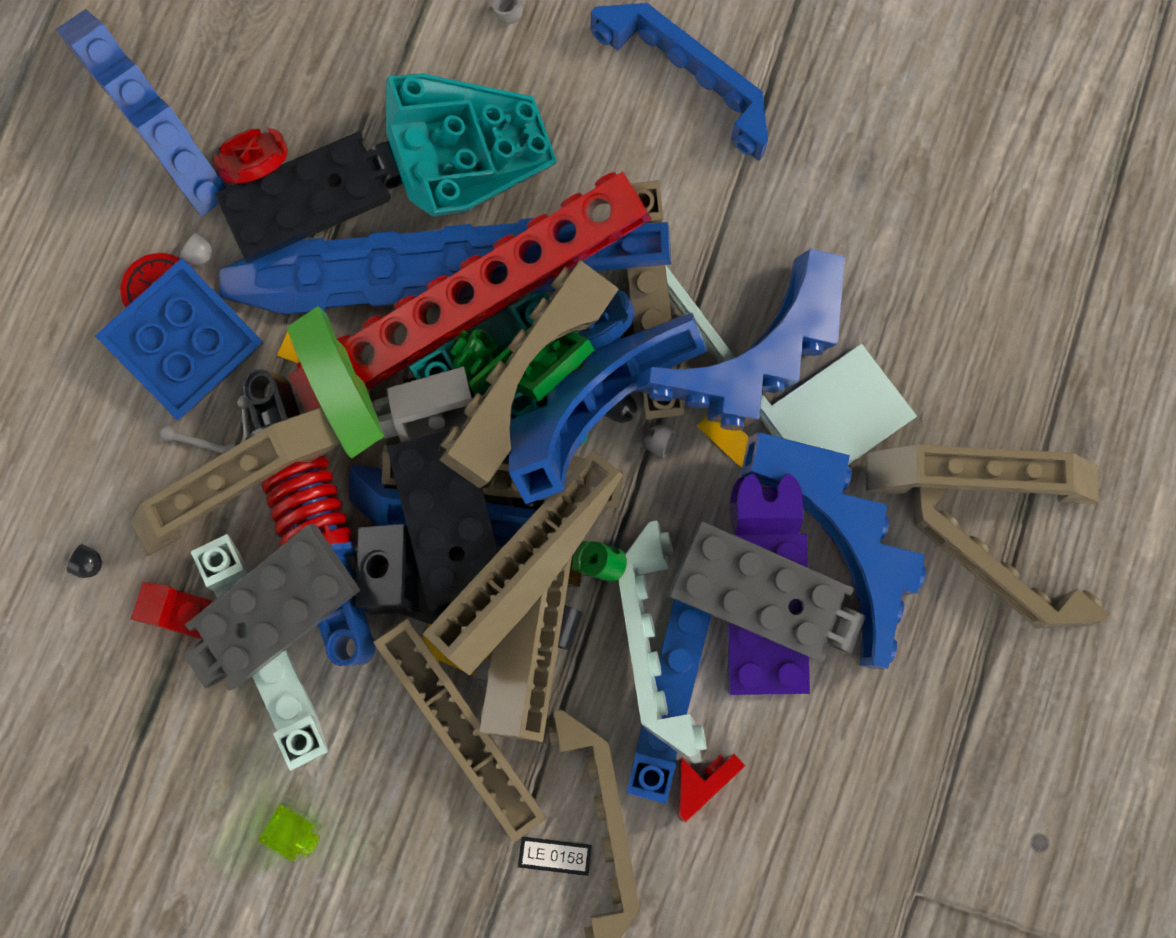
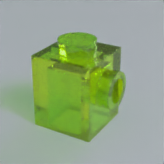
(291, 833)

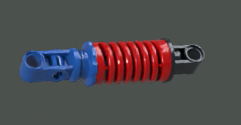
(304, 497)

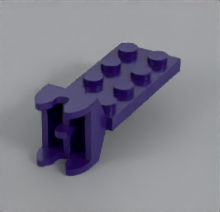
(774, 523)

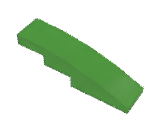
(335, 382)

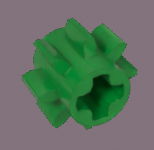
(473, 351)

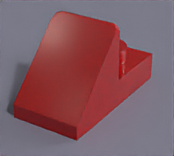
(168, 608)
(696, 792)

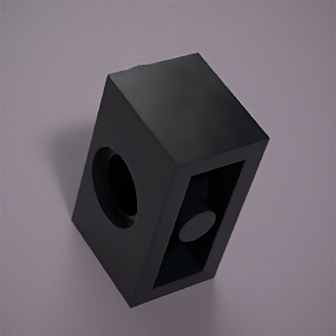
(398, 587)

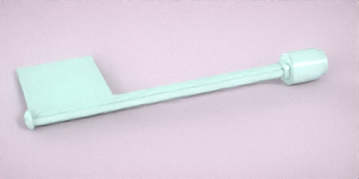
(839, 409)

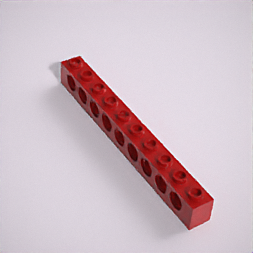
(489, 298)

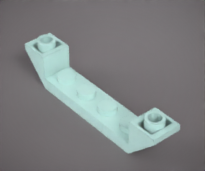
(647, 556)
(279, 684)

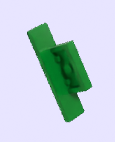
(546, 368)

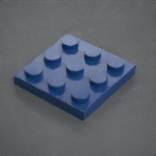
(179, 339)

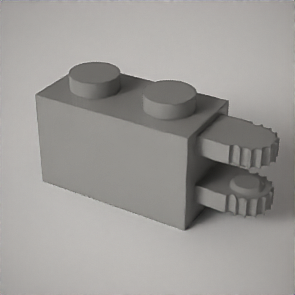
(424, 406)

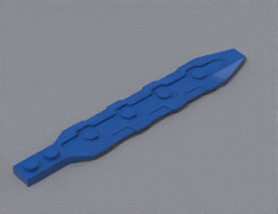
(397, 265)

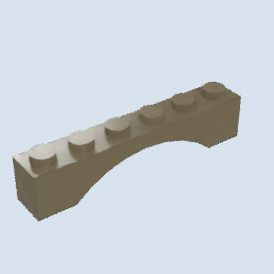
(485, 436)

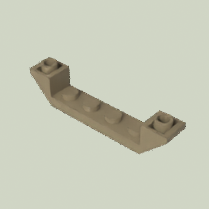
(651, 298)
(984, 470)
(229, 475)
(1074, 609)
(575, 736)

